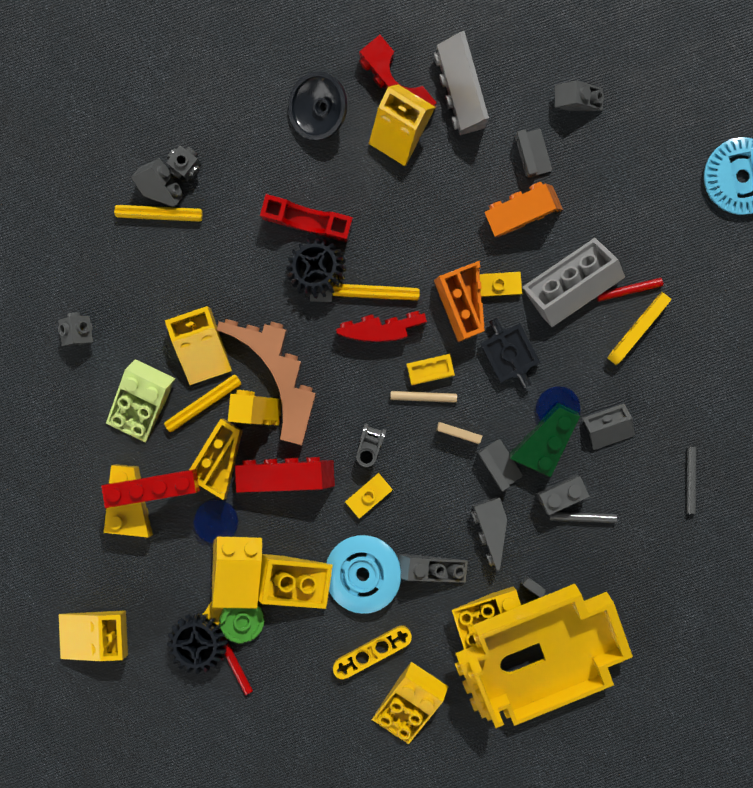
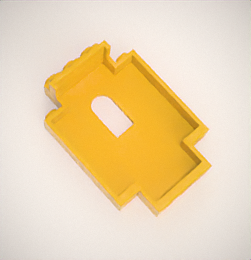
(577, 648)

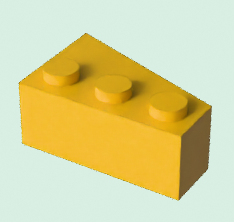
(252, 409)
(218, 458)

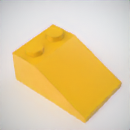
(236, 572)
(294, 582)

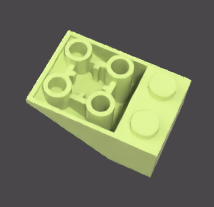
(139, 400)

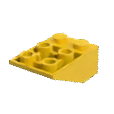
(400, 123)
(198, 345)
(483, 609)
(93, 636)
(410, 703)

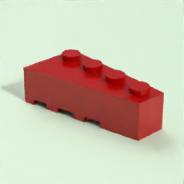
(284, 476)

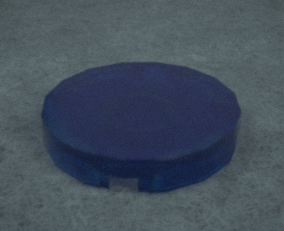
(555, 395)
(215, 520)

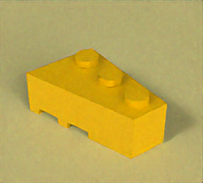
(129, 518)

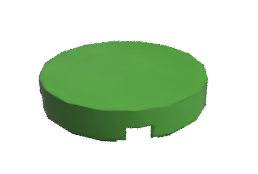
(241, 624)

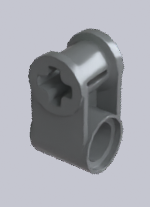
(370, 443)

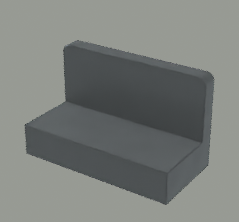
(533, 152)
(609, 426)
(499, 464)

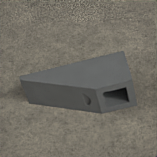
(493, 524)
(432, 568)

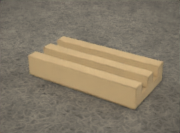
(460, 433)

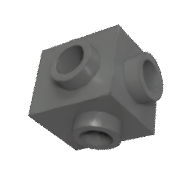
(187, 169)
(75, 330)

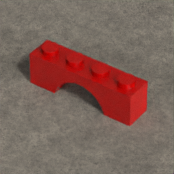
(378, 58)
(295, 216)
(150, 488)

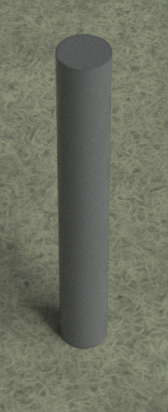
(691, 480)
(583, 517)

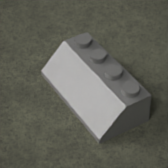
(461, 84)
(574, 281)

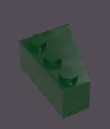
(547, 441)

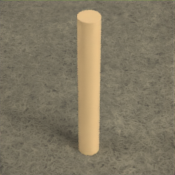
(423, 396)

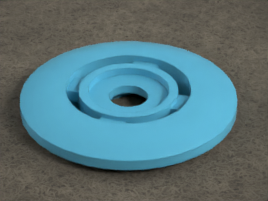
(721, 176)
(382, 568)

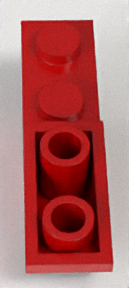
(372, 331)

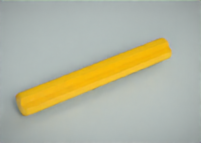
(159, 213)
(381, 292)
(202, 403)

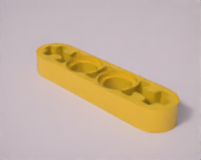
(639, 328)
(370, 649)

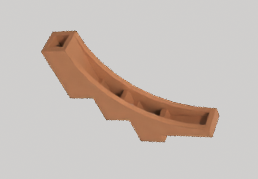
(269, 344)

